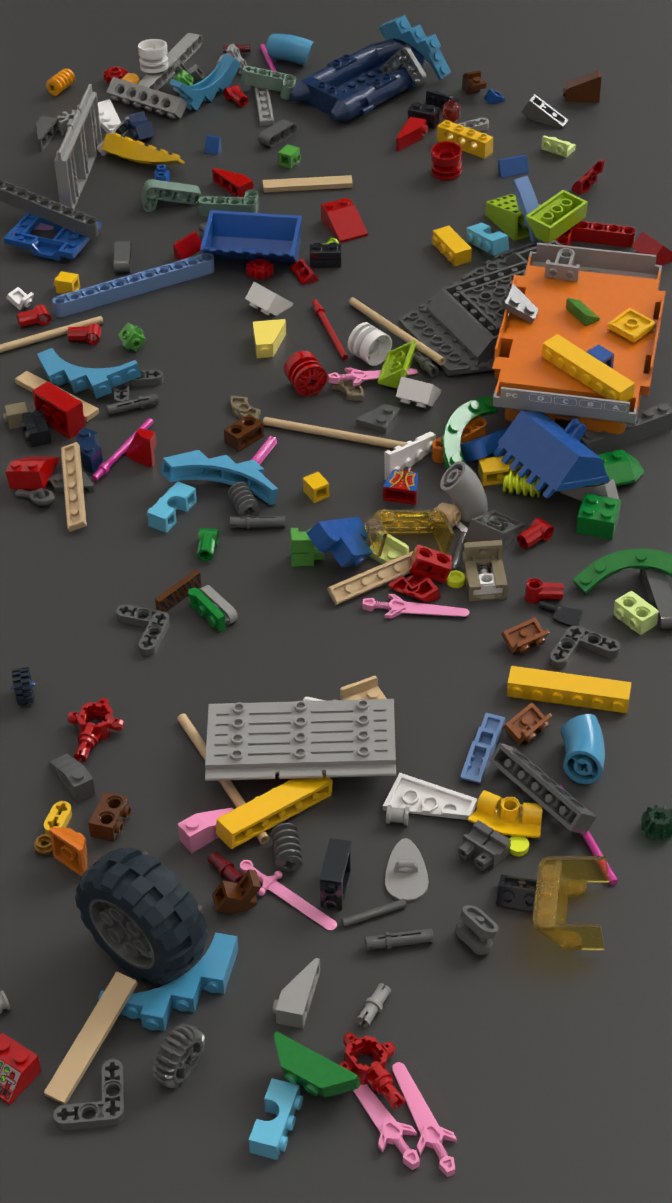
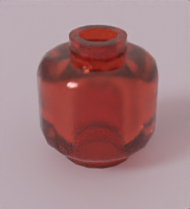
(451, 111)

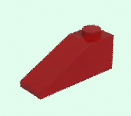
(411, 133)
(232, 182)

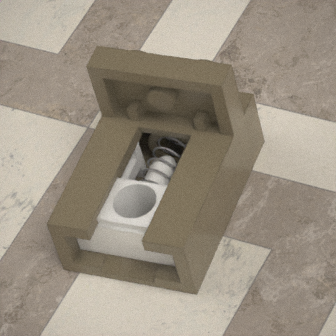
(484, 570)

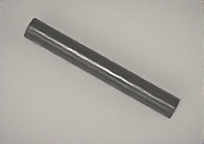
(458, 551)
(372, 913)

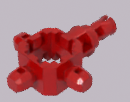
(90, 732)
(376, 1074)

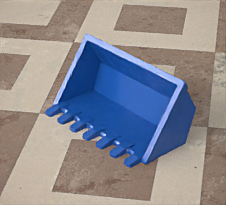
(252, 236)
(550, 453)

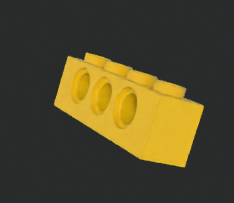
(469, 139)

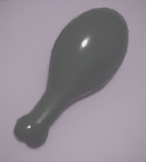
(39, 497)

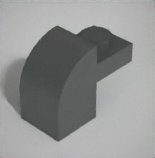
(194, 71)

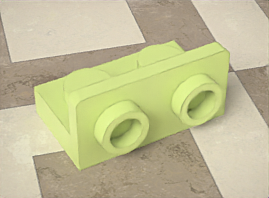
(557, 146)
(392, 549)

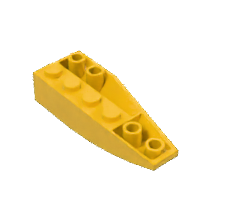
(137, 152)

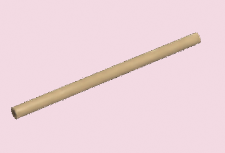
(396, 331)
(47, 335)
(333, 433)
(227, 785)

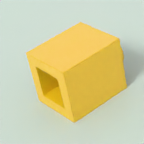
(66, 282)
(316, 487)

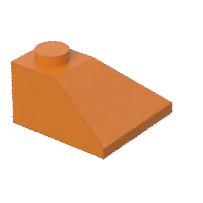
(69, 848)

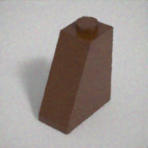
(584, 88)

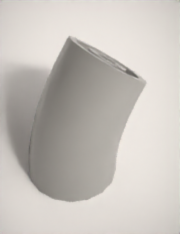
(464, 490)

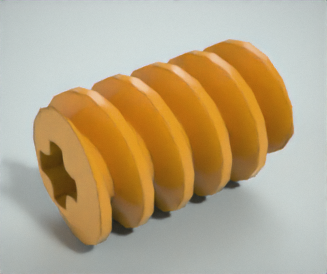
(60, 81)

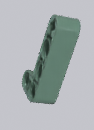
(269, 80)
(189, 195)
(248, 203)

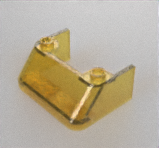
(408, 521)
(556, 881)

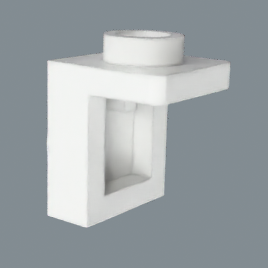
(20, 298)

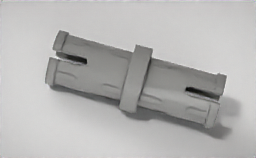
(373, 1005)

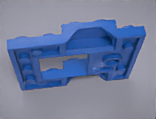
(64, 244)

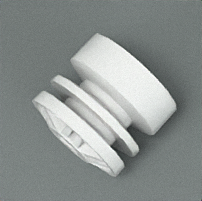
(153, 55)
(369, 344)

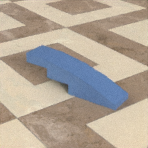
(526, 200)
(482, 748)

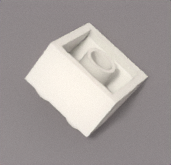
(267, 300)
(418, 392)

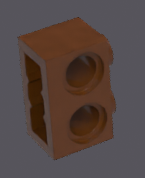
(244, 432)
(109, 816)

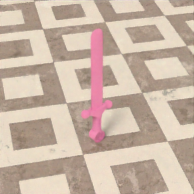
(270, 883)

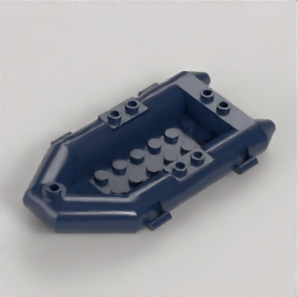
(356, 82)

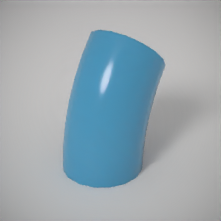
(289, 48)
(583, 749)

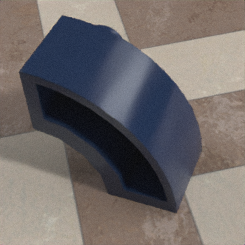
(139, 126)
(89, 449)

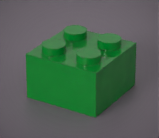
(598, 516)

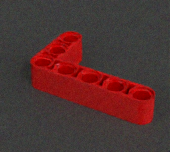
(599, 234)

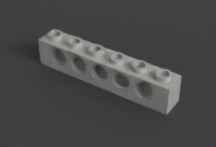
(146, 98)

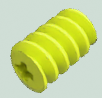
(518, 483)

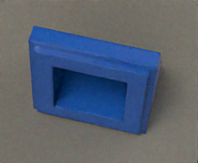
(494, 97)
(213, 145)

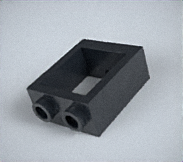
(335, 874)

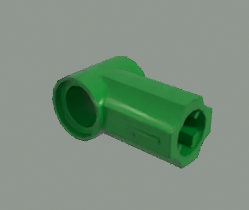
(207, 541)

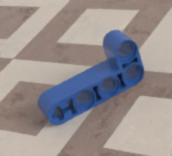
(481, 446)

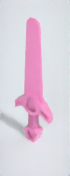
(358, 376)
(398, 606)
(390, 1129)
(431, 1133)

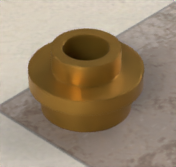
(43, 844)

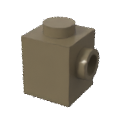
(14, 413)

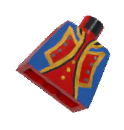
(401, 486)

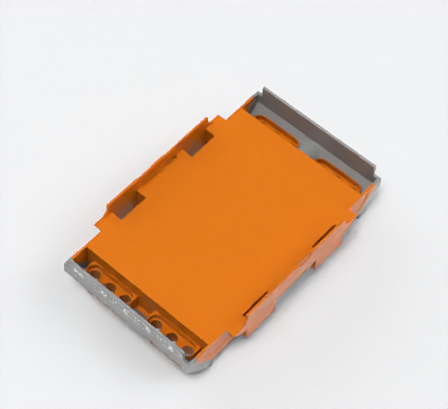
(607, 286)

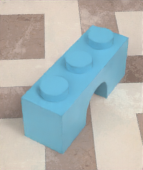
(481, 237)
(163, 513)
(269, 1137)

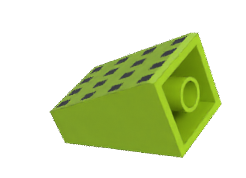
(507, 217)

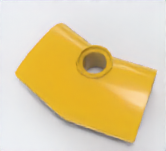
(508, 815)

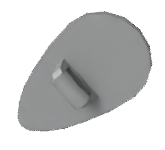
(406, 872)

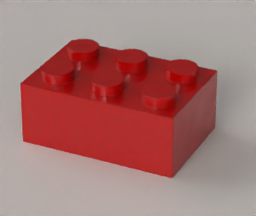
(60, 409)

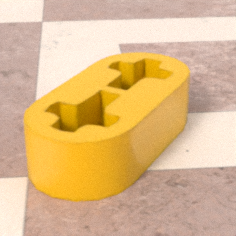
(53, 817)

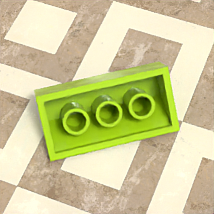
(556, 216)

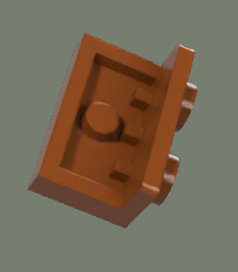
(524, 635)
(525, 723)

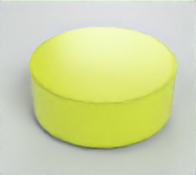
(456, 579)
(519, 846)

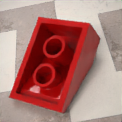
(343, 220)
(30, 472)

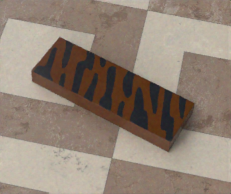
(178, 591)

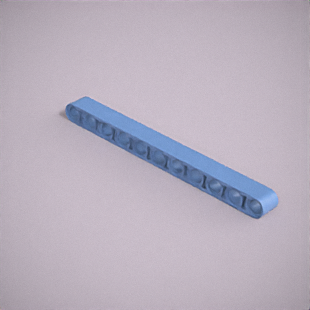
(133, 285)

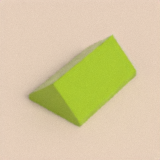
(397, 365)

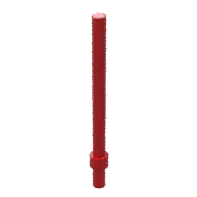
(320, 312)

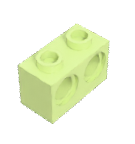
(635, 612)

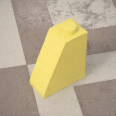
(268, 336)

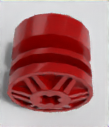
(446, 160)
(305, 373)

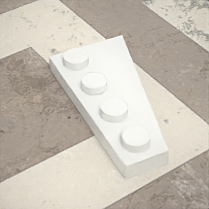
(108, 117)
(408, 454)
(429, 799)

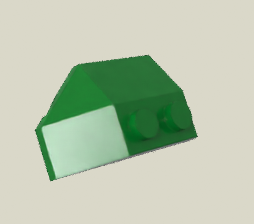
(621, 467)
(312, 1069)

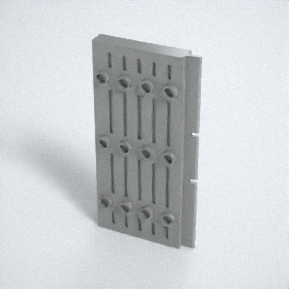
(78, 150)
(300, 739)

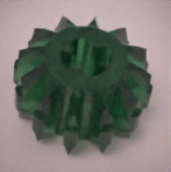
(657, 822)

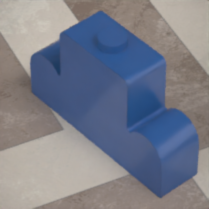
(343, 538)

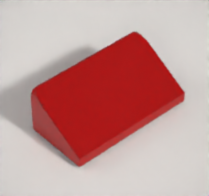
(187, 246)
(304, 272)

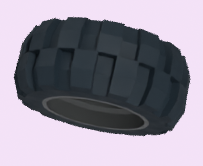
(141, 915)

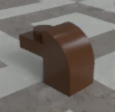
(473, 82)
(239, 896)

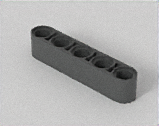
(659, 595)

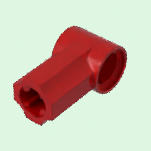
(234, 93)
(38, 315)
(89, 334)
(538, 530)
(538, 590)

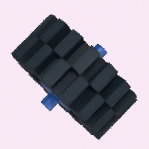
(23, 685)

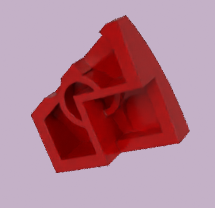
(590, 177)
(142, 447)
(416, 587)

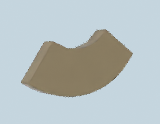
(352, 392)
(241, 407)

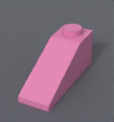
(199, 829)

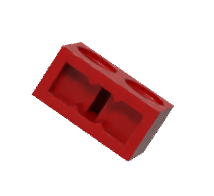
(430, 563)

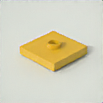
(631, 325)

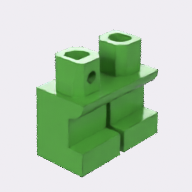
(303, 550)

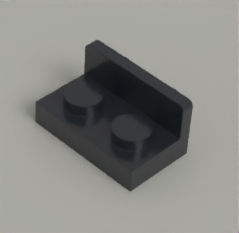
(438, 99)
(516, 892)

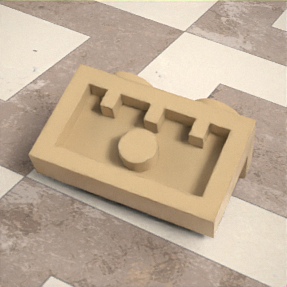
(362, 689)

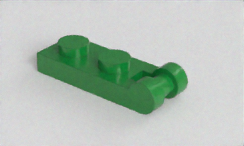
(207, 609)

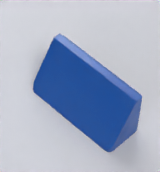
(513, 166)

